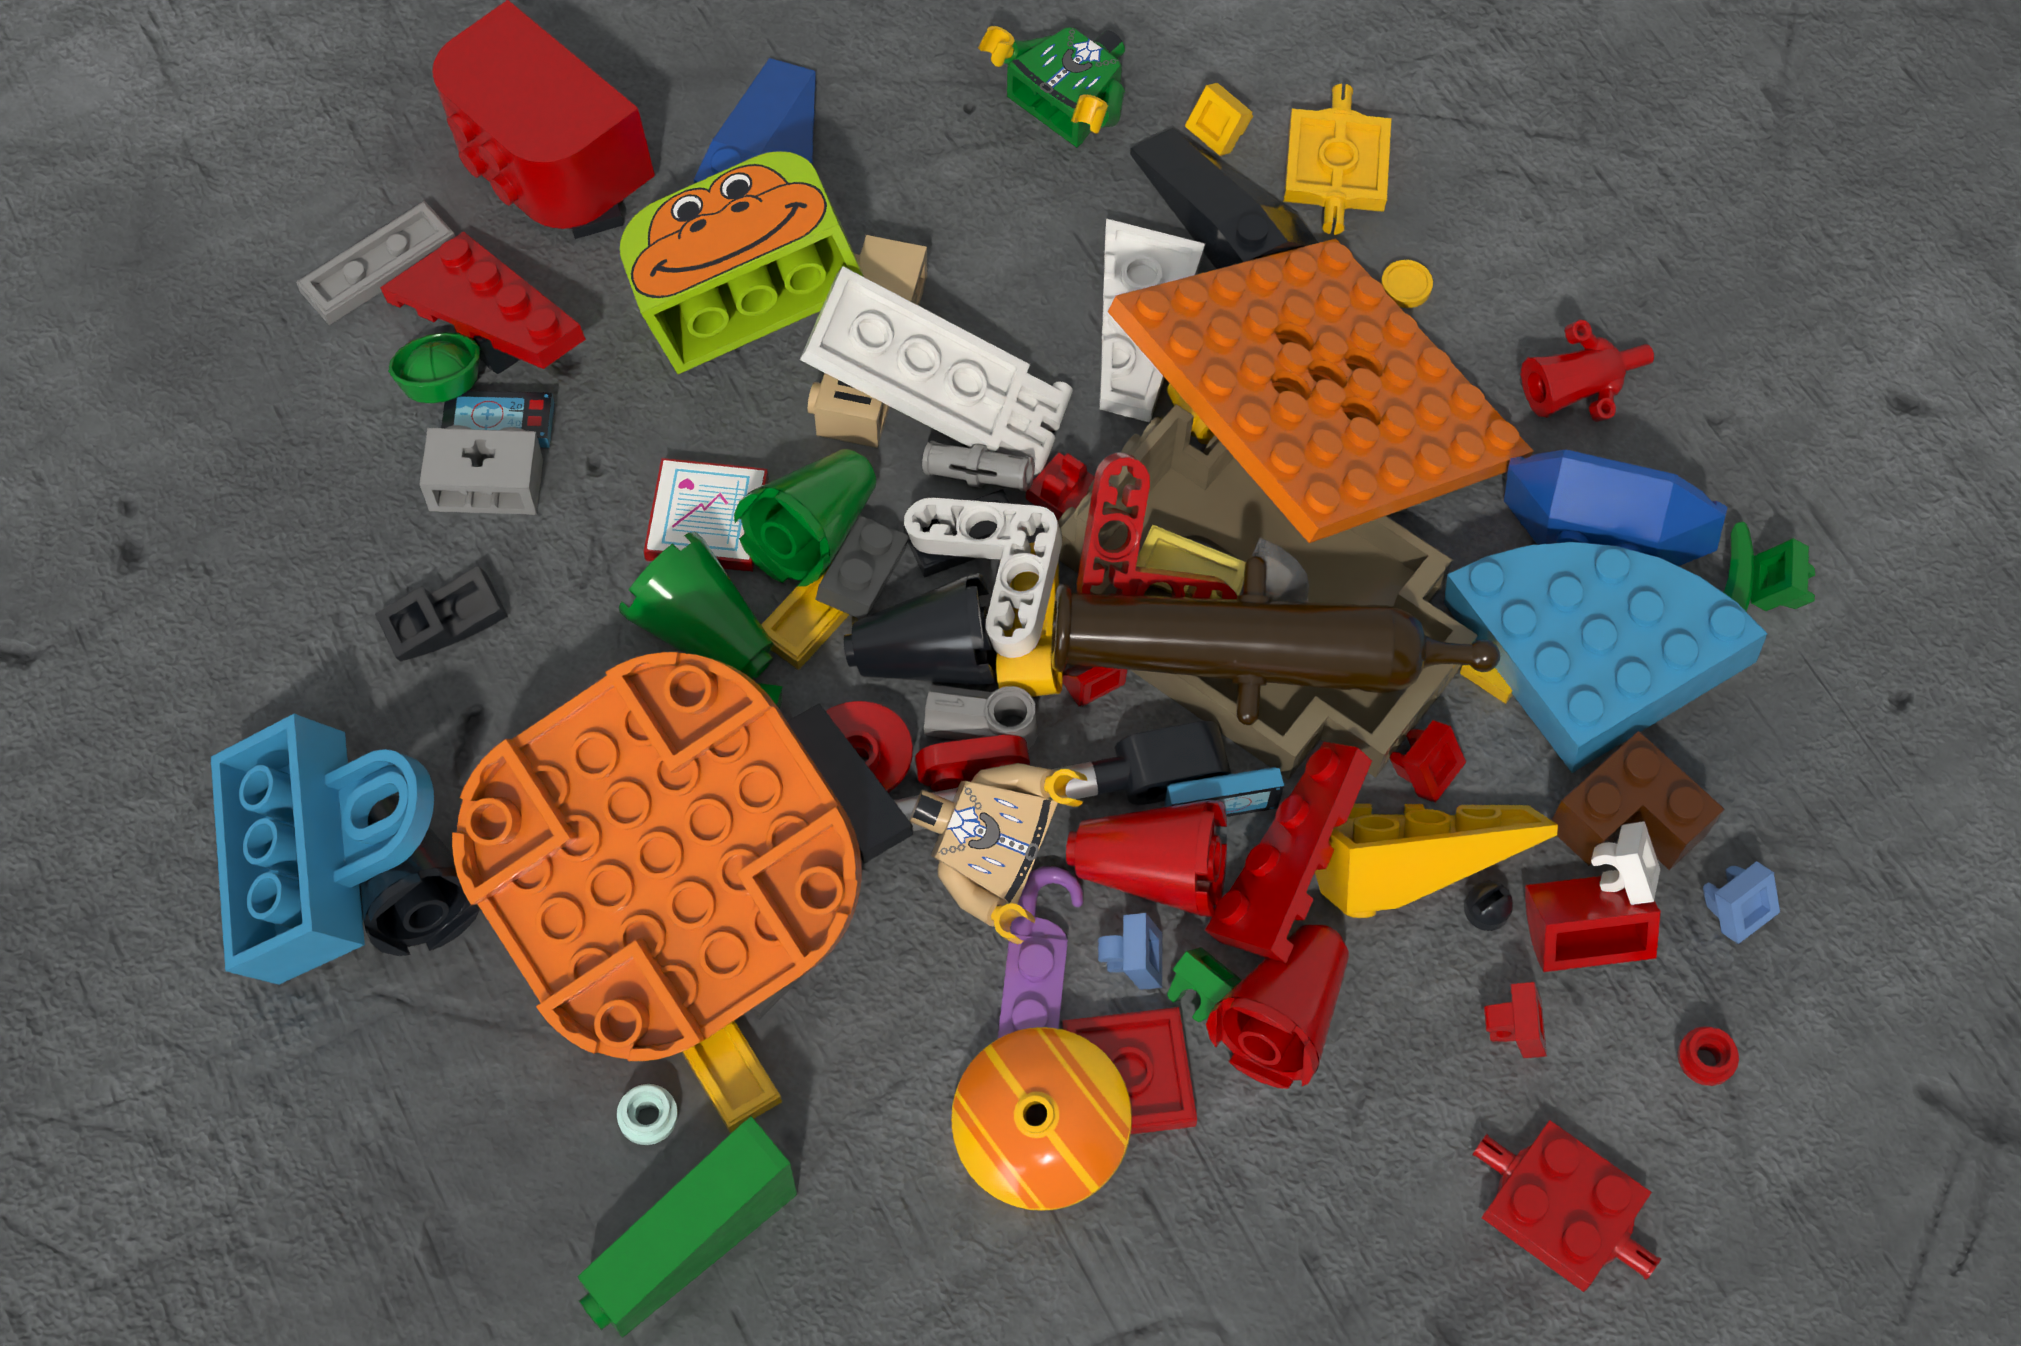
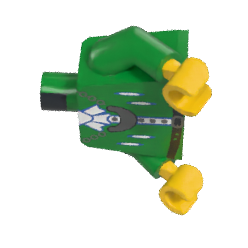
(1062, 78)

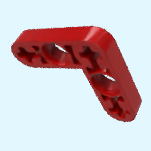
(1131, 578)

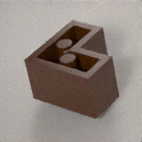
(1636, 787)

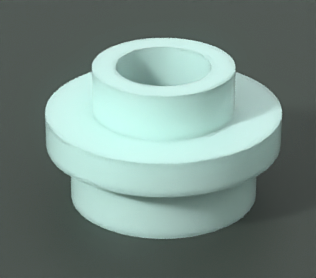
(644, 1097)

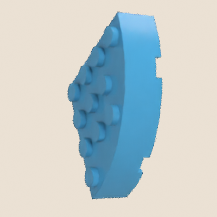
(1601, 638)

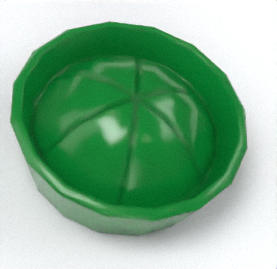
(436, 367)

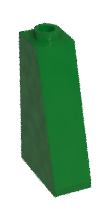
(688, 1229)

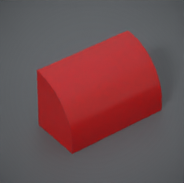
(1586, 927)

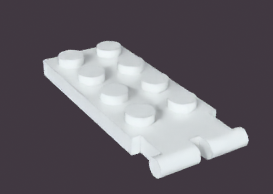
(934, 370)

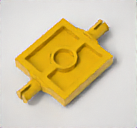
(1337, 159)

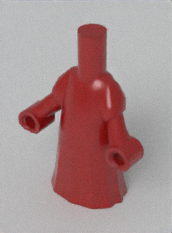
(1568, 377)

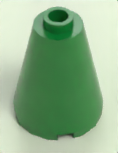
(805, 516)
(698, 609)

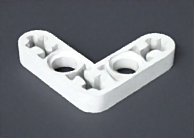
(1006, 544)

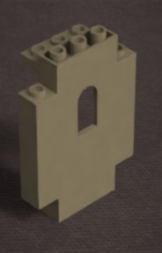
(1372, 564)

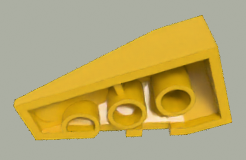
(1401, 858)

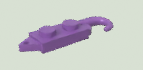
(1038, 964)

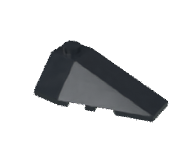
(1217, 203)

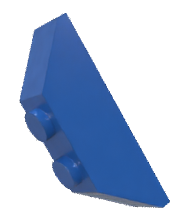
(1612, 503)

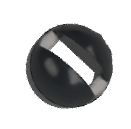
(1496, 914)

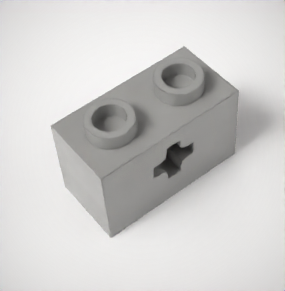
(481, 470)

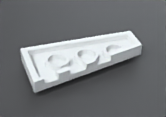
(1135, 261)

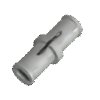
(978, 466)

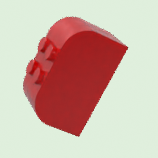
(539, 121)

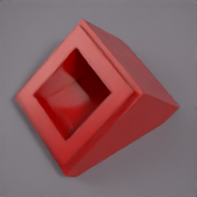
(1092, 682)

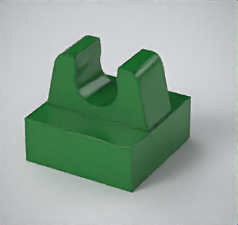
(1782, 576)
(1204, 975)

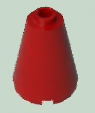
(1156, 854)
(1283, 1010)

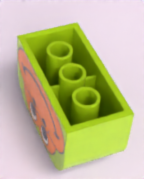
(734, 257)

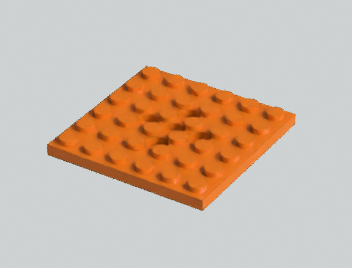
(1320, 386)

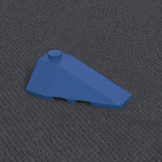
(770, 117)

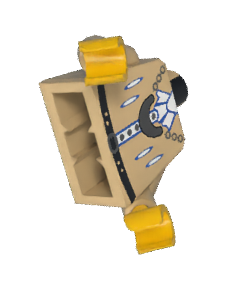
(993, 836)

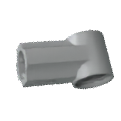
(976, 714)

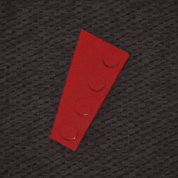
(487, 300)
(1280, 868)

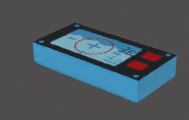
(502, 409)
(1238, 792)

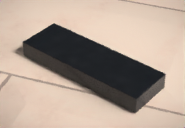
(870, 808)

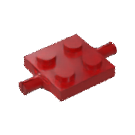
(1566, 1206)

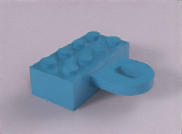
(301, 843)

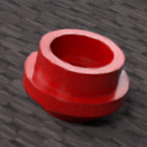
(1717, 1043)

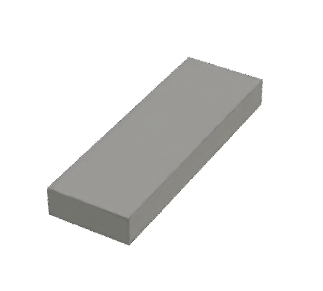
(373, 262)

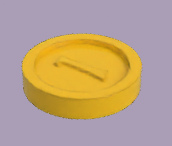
(1407, 283)

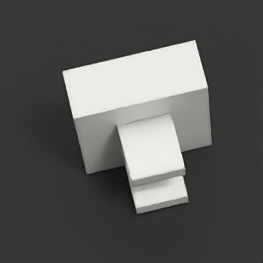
(1635, 864)

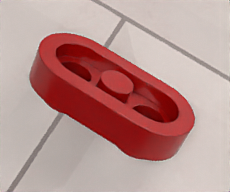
(956, 761)

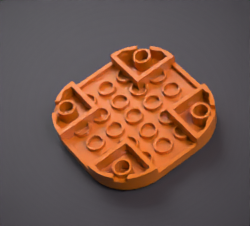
(657, 856)

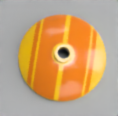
(1075, 1145)

